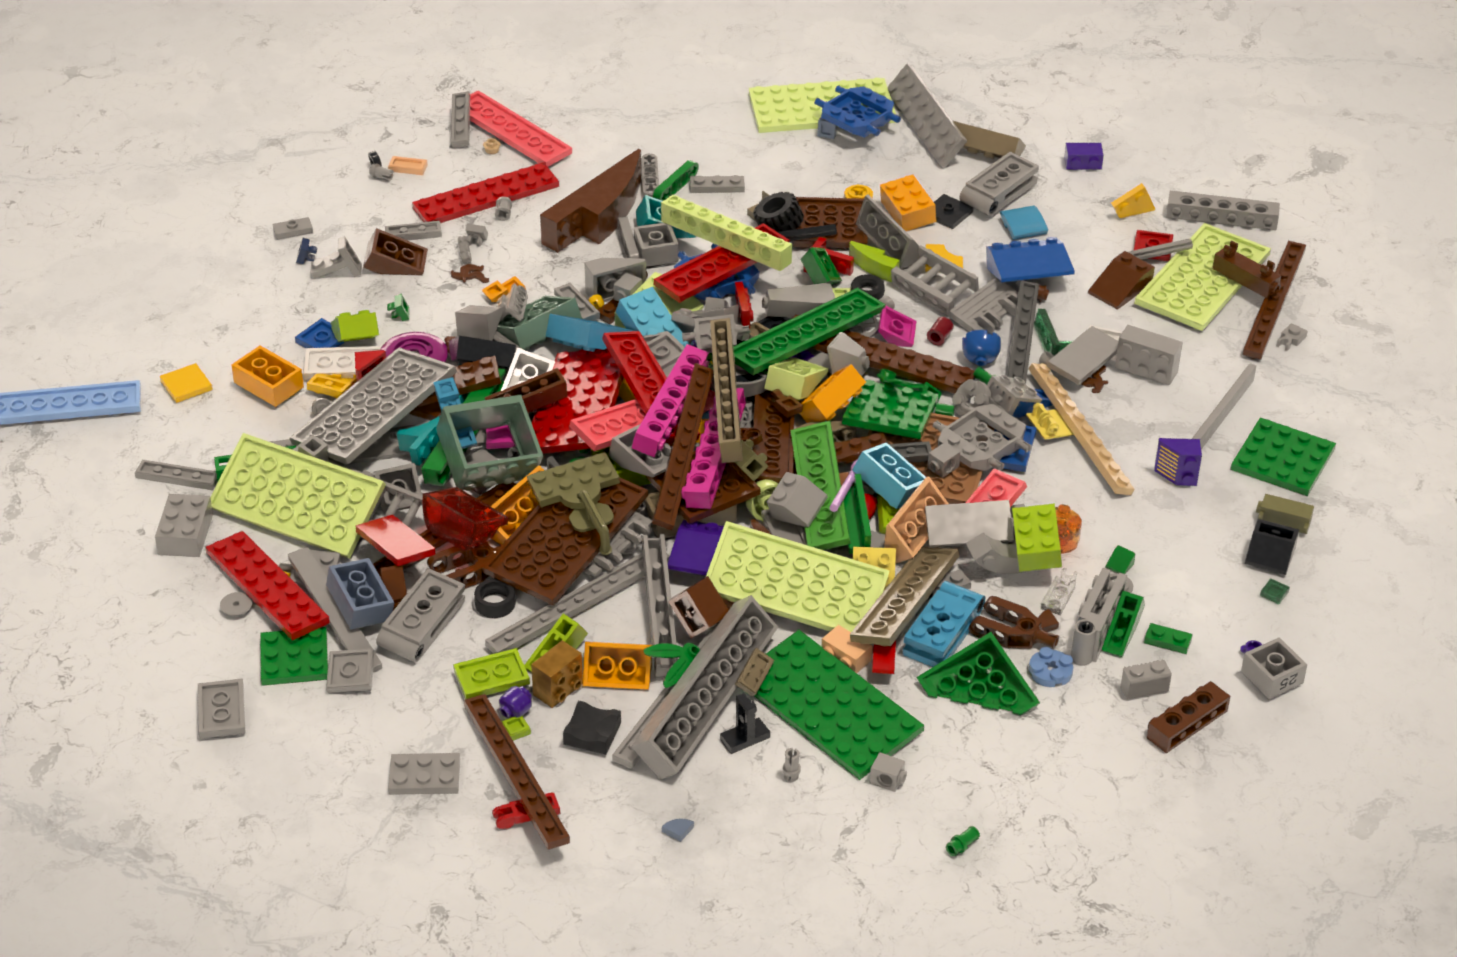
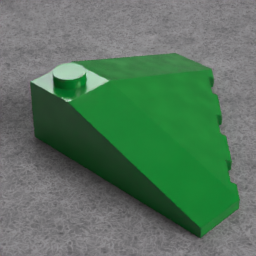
(982, 677)

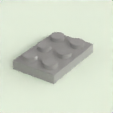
(221, 708)
(424, 773)

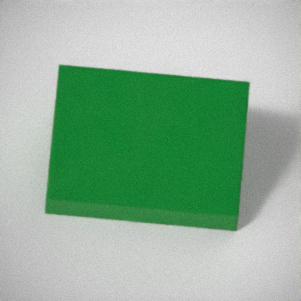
(820, 266)

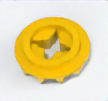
(858, 191)

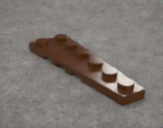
(851, 449)

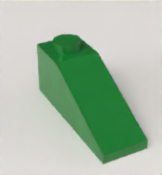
(1124, 623)

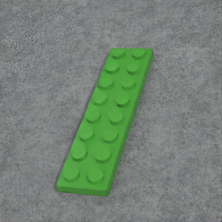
(818, 462)

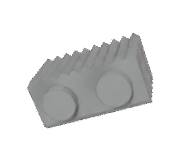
(1145, 679)

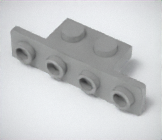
(514, 302)

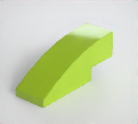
(873, 260)

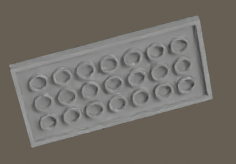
(375, 404)

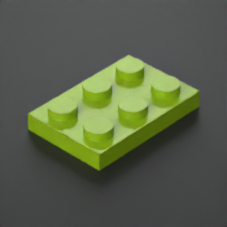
(491, 673)

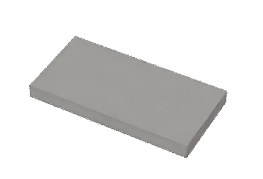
(1084, 355)
(962, 522)

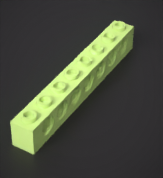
(726, 232)

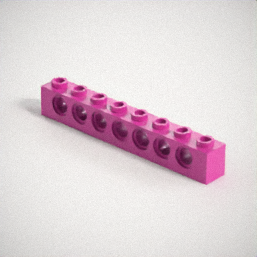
(668, 403)
(708, 465)

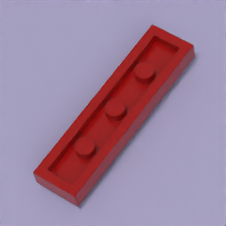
(743, 301)

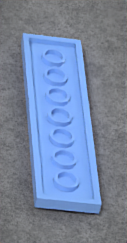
(70, 402)

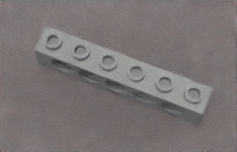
(1223, 210)

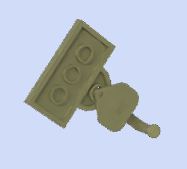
(579, 488)

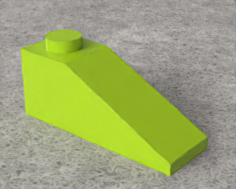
(564, 629)

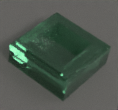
(1274, 591)

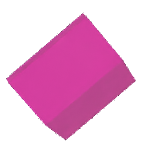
(897, 327)

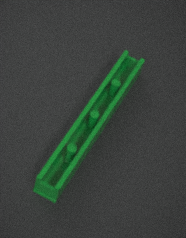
(436, 468)

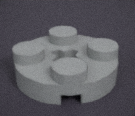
(969, 389)

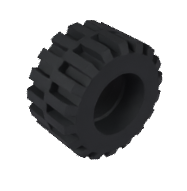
(779, 212)

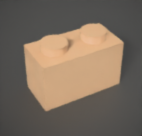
(852, 654)

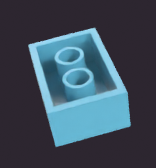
(888, 474)

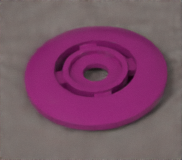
(421, 342)

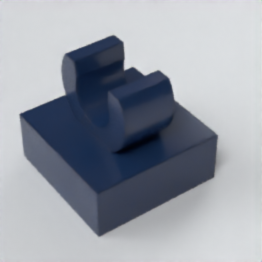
(305, 250)

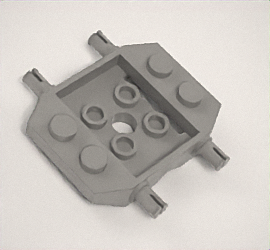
(970, 429)

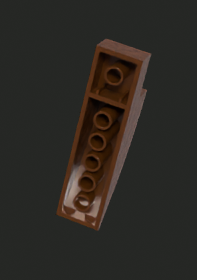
(594, 207)

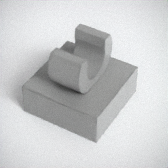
(476, 231)

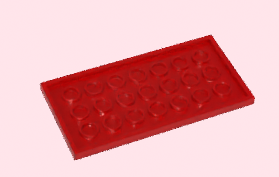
(591, 387)

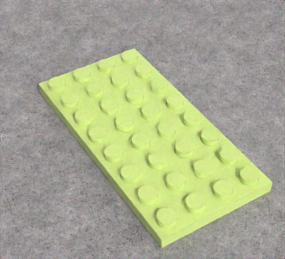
(793, 105)
(1188, 285)
(296, 495)
(794, 578)

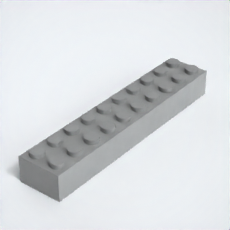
(703, 688)

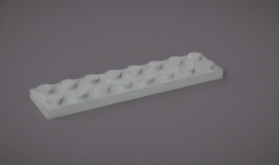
(926, 115)

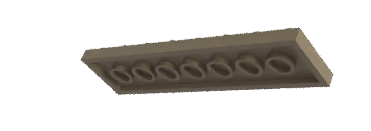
(904, 596)

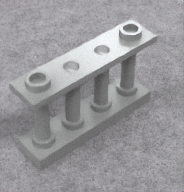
(932, 295)
(400, 493)

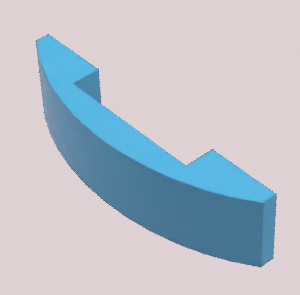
(448, 395)

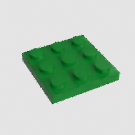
(293, 660)

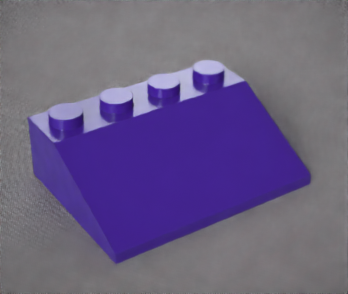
(694, 547)

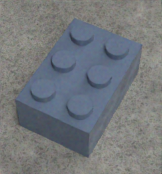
(359, 593)

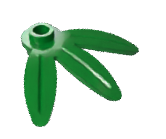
(888, 376)
(665, 650)

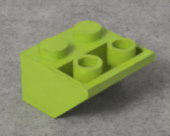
(356, 326)

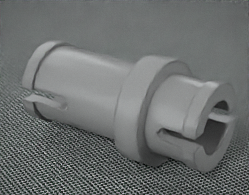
(791, 767)

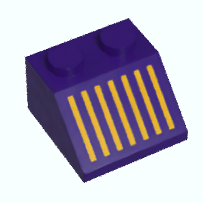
(1179, 460)

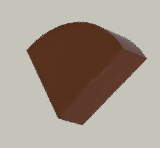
(1048, 621)

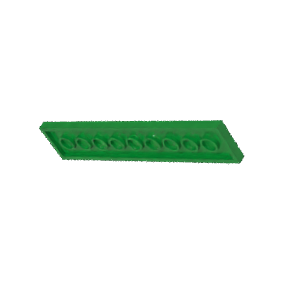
(806, 330)

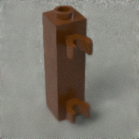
(1246, 271)

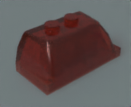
(461, 518)

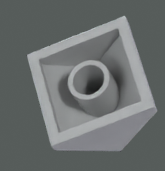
(478, 321)

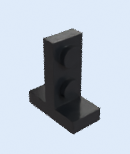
(747, 729)

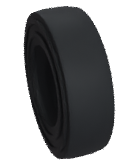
(869, 280)

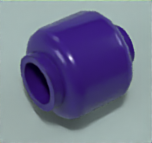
(515, 702)

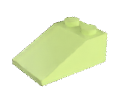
(794, 377)

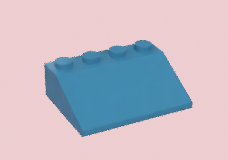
(579, 332)

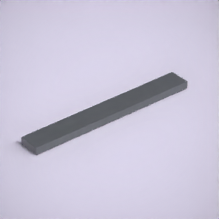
(1022, 330)

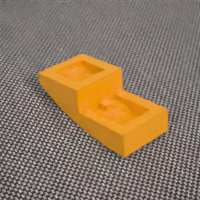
(496, 289)

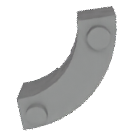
(994, 555)

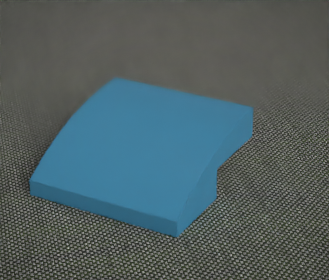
(1024, 222)

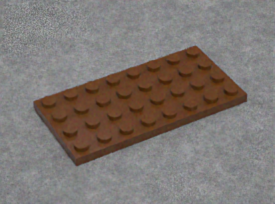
(549, 553)

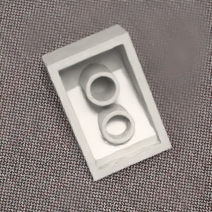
(526, 366)

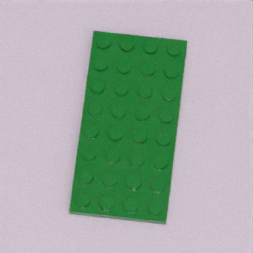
(834, 705)

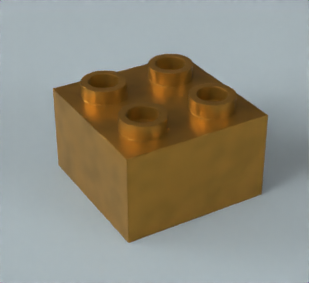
(557, 674)

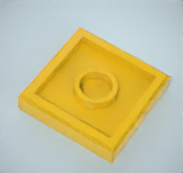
(186, 382)

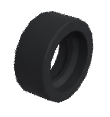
(497, 609)

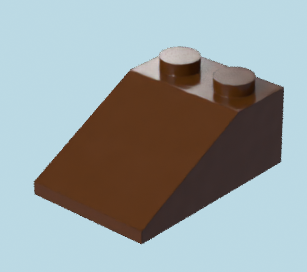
(394, 255)
(1122, 280)

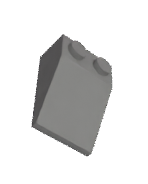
(605, 272)
(634, 460)

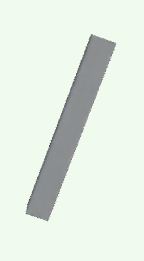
(658, 595)

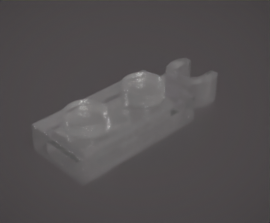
(1059, 592)

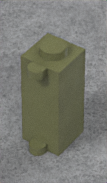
(752, 463)
(1285, 512)

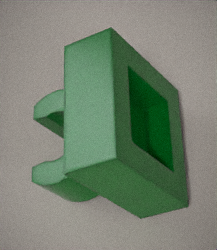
(400, 306)

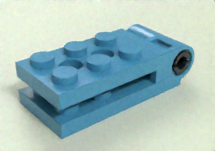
(942, 624)

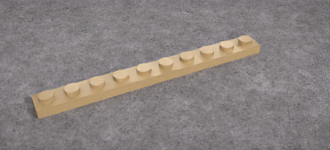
(1081, 429)

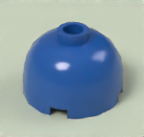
(981, 347)

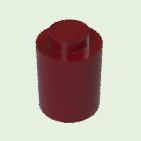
(940, 331)

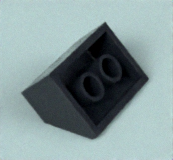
(471, 349)

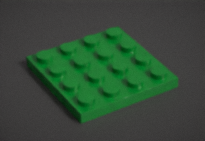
(891, 409)
(1283, 456)

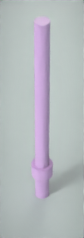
(843, 490)

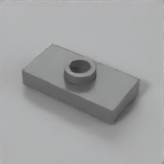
(292, 228)

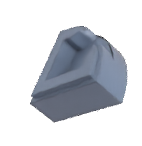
(678, 828)

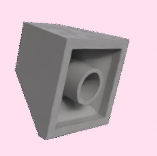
(845, 351)

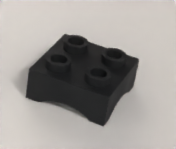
(592, 728)

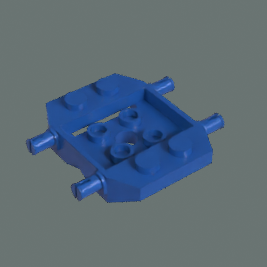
(855, 118)
(726, 287)

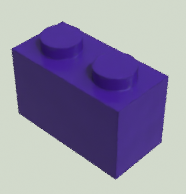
(1083, 156)

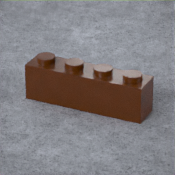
(538, 390)

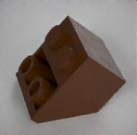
(699, 607)

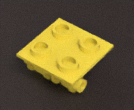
(1048, 422)
(878, 557)

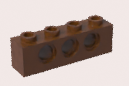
(1188, 716)

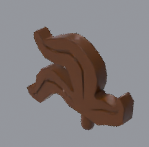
(465, 273)
(1096, 380)

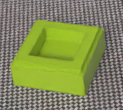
(517, 727)

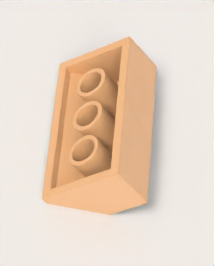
(908, 527)

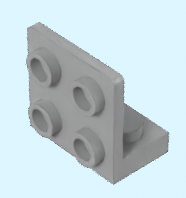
(1008, 392)

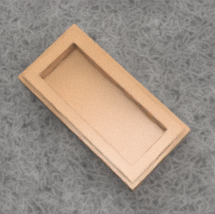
(408, 165)

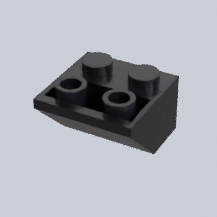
(1272, 546)

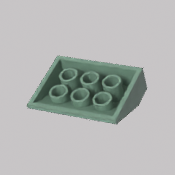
(535, 320)

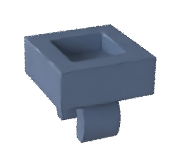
(826, 129)

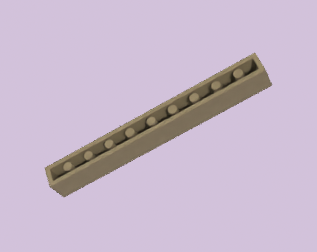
(726, 391)

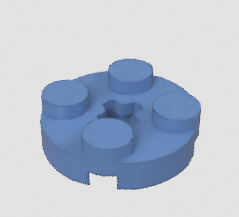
(1047, 658)

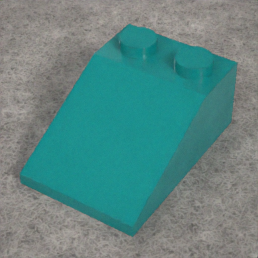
(650, 213)

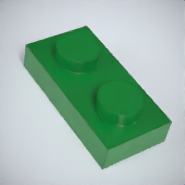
(1168, 638)

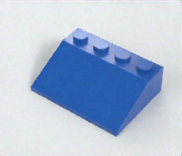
(1028, 260)

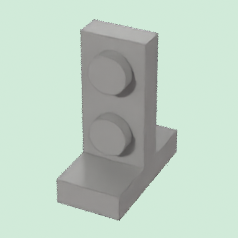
(337, 260)

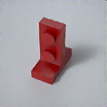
(842, 262)

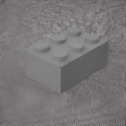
(1148, 354)
(184, 525)

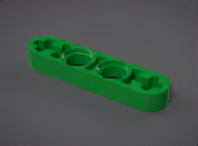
(676, 180)

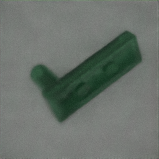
(1047, 333)

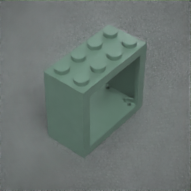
(485, 415)

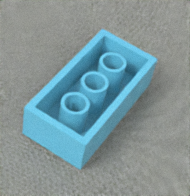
(647, 314)

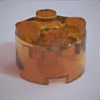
(1069, 528)

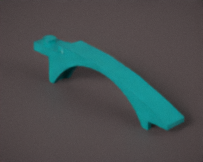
(421, 439)

